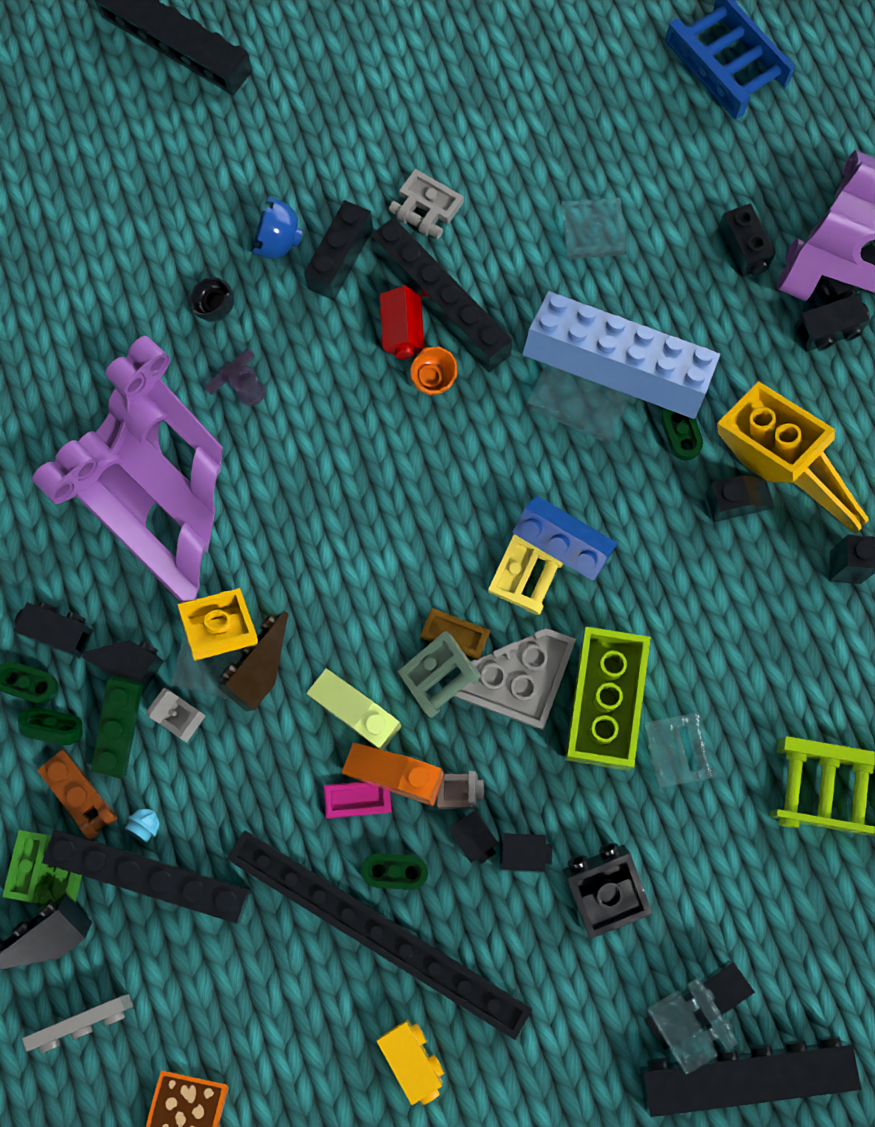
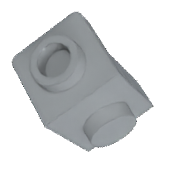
(175, 714)
(460, 791)

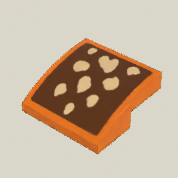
(186, 1102)

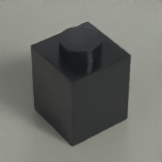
(474, 838)

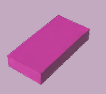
(355, 800)

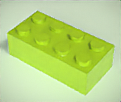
(607, 699)

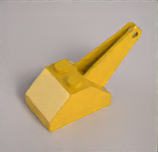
(788, 447)

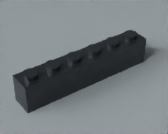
(181, 40)
(441, 294)
(146, 876)
(751, 1077)

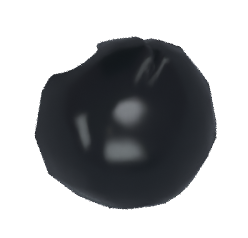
(212, 299)

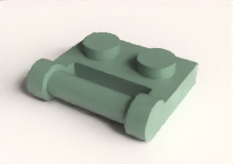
(432, 666)

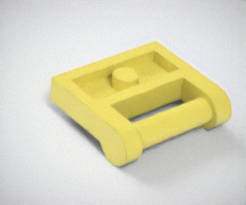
(515, 572)

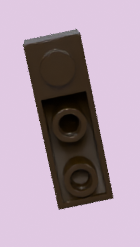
(257, 669)

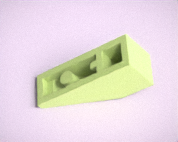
(354, 709)

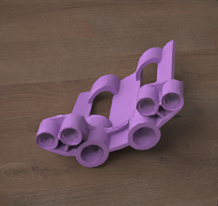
(838, 237)
(124, 472)

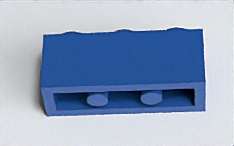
(564, 537)

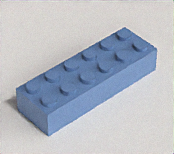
(621, 354)

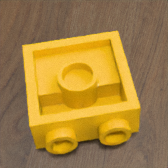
(217, 624)

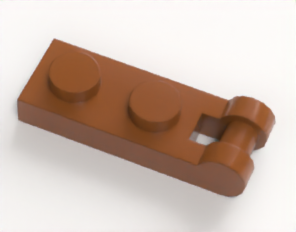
(77, 793)

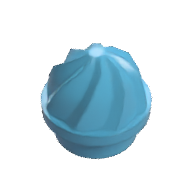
(142, 825)

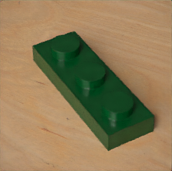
(117, 727)

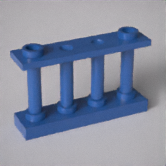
(718, 77)

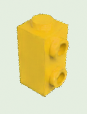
(411, 1064)

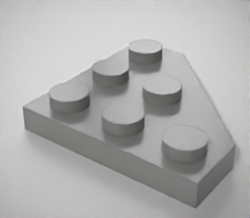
(521, 678)

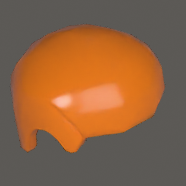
(433, 370)

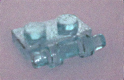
(683, 1032)

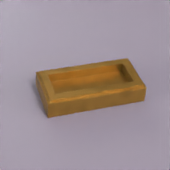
(468, 636)

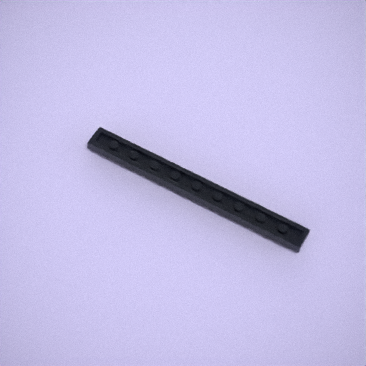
(380, 935)

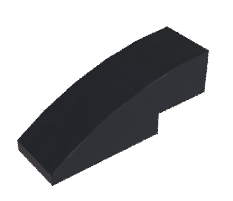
(726, 985)

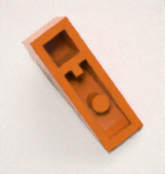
(394, 773)

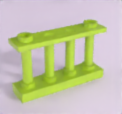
(830, 758)

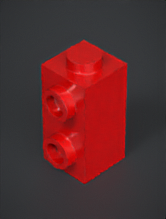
(401, 322)

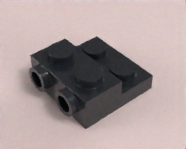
(606, 889)

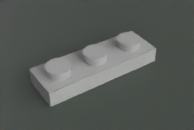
(78, 1025)

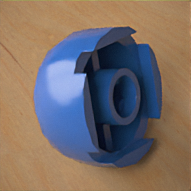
(276, 230)

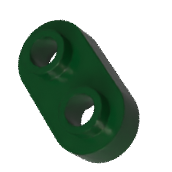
(679, 432)
(27, 682)
(50, 726)
(395, 871)

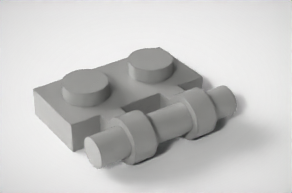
(429, 196)

